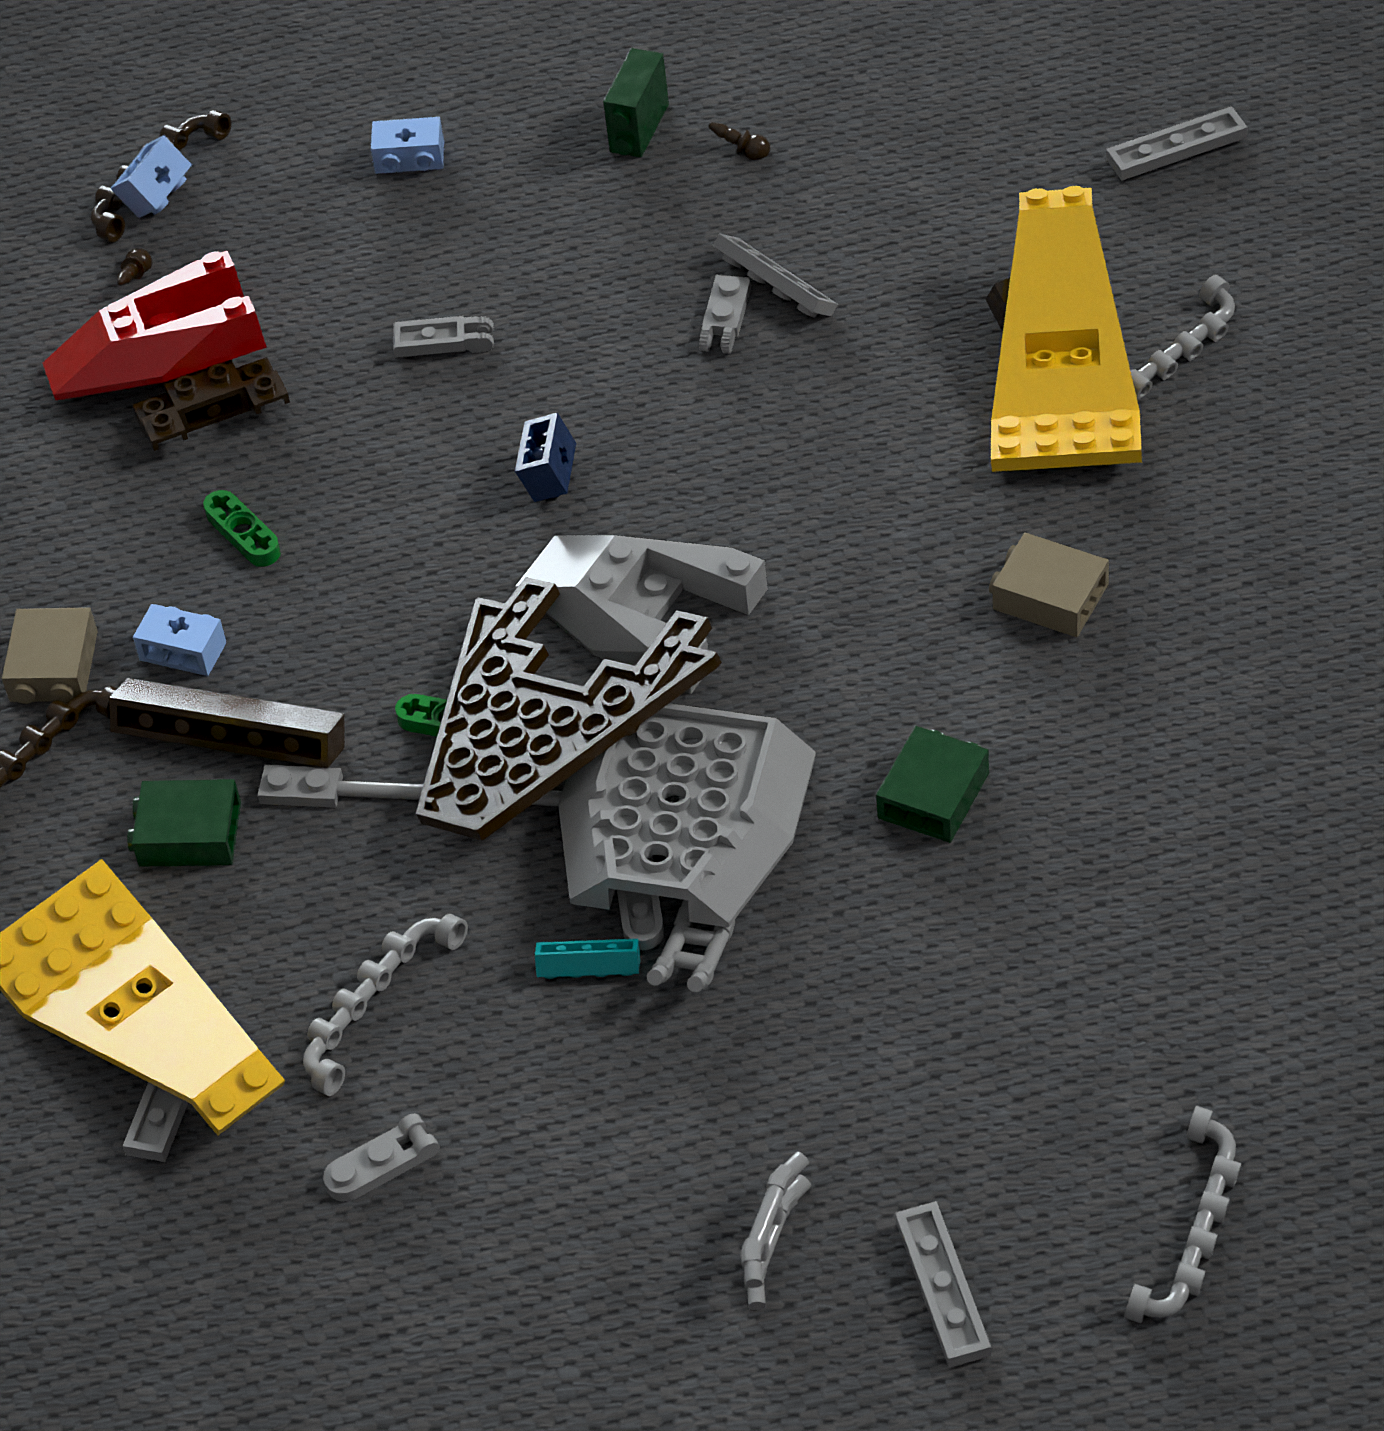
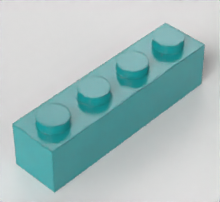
(587, 958)

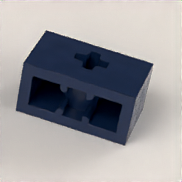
(545, 457)

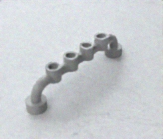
(1189, 344)
(328, 1075)
(1200, 1240)

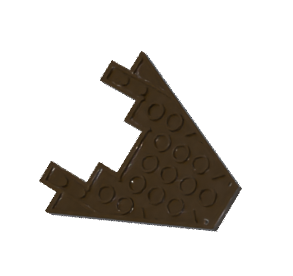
(522, 734)

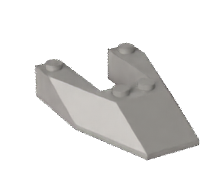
(623, 587)

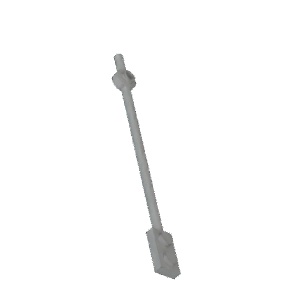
(324, 785)

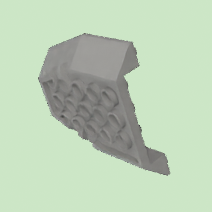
(719, 842)

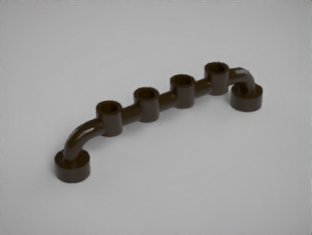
(112, 226)
(59, 717)

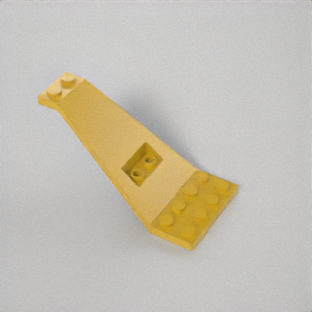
(1062, 359)
(89, 954)

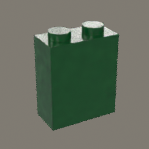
(636, 102)
(933, 783)
(185, 823)

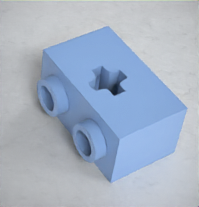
(407, 145)
(151, 177)
(179, 639)

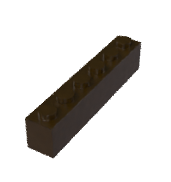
(227, 722)

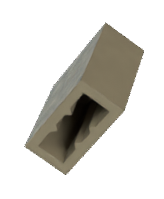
(1049, 584)
(49, 654)

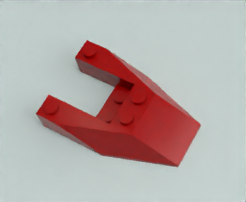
(159, 332)

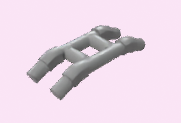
(702, 965)
(781, 1196)

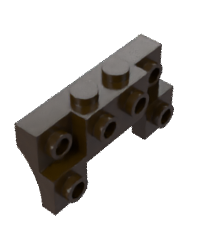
(208, 398)

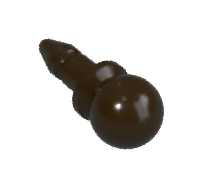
(753, 146)
(134, 266)

